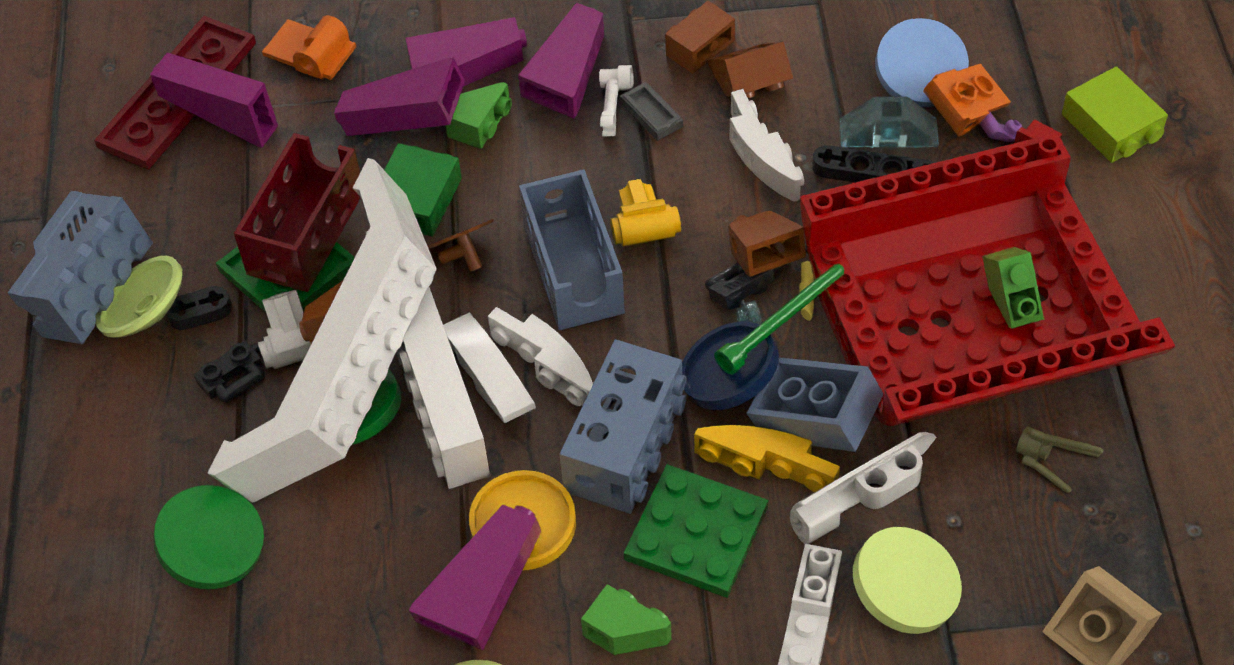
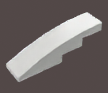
(488, 368)

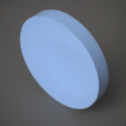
(916, 53)

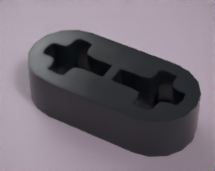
(199, 308)

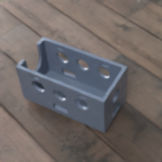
(572, 250)
(617, 467)

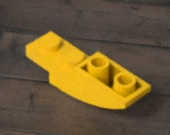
(754, 449)

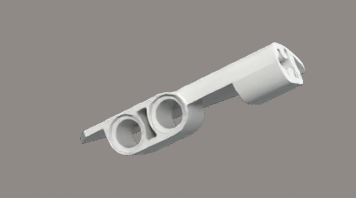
(822, 510)

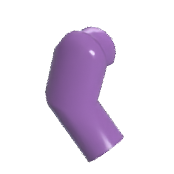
(1000, 131)

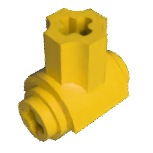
(643, 216)

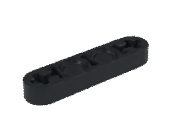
(875, 161)

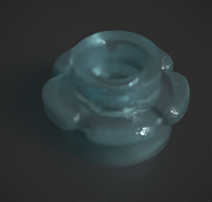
(749, 312)

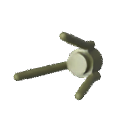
(1037, 444)

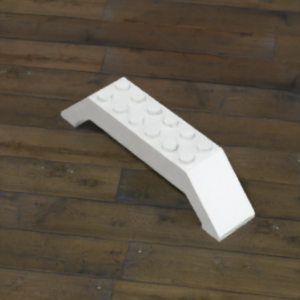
(347, 354)

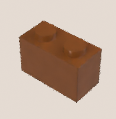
(700, 36)

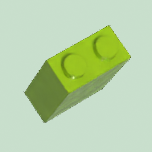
(1114, 114)

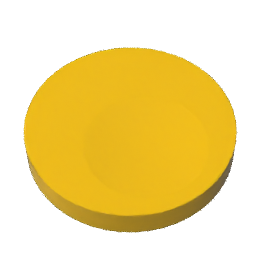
(539, 494)

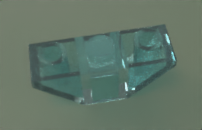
(889, 124)

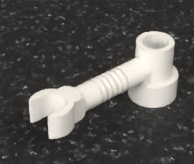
(614, 81)

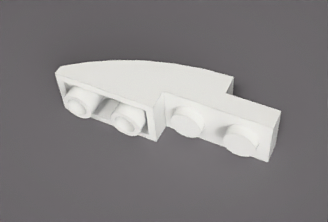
(763, 152)
(554, 358)
(811, 606)

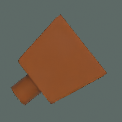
(765, 241)

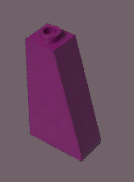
(476, 48)
(564, 63)
(217, 96)
(403, 101)
(479, 579)

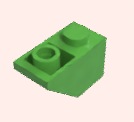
(479, 114)
(1014, 286)
(623, 624)

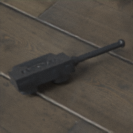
(734, 285)
(238, 359)

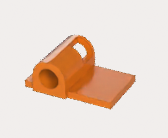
(312, 50)
(965, 97)

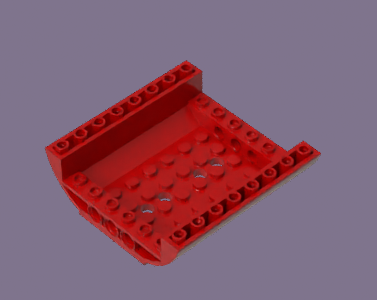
(916, 256)

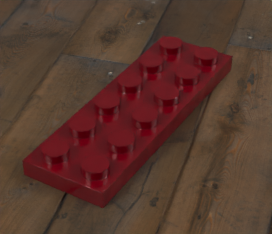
(151, 123)

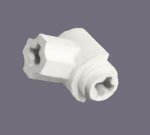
(284, 340)

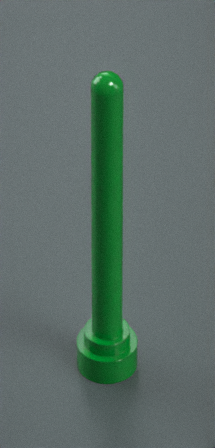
(733, 356)

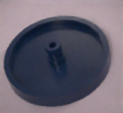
(714, 388)

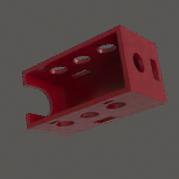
(313, 213)

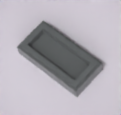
(651, 111)

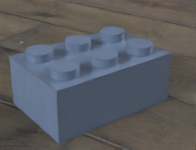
(818, 402)

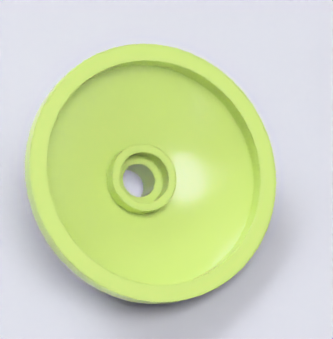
(142, 298)

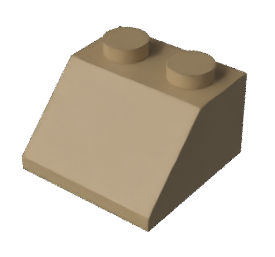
(1101, 620)

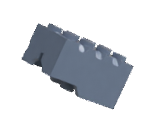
(78, 277)

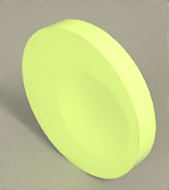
(907, 580)

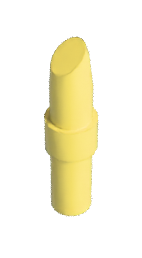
(806, 279)

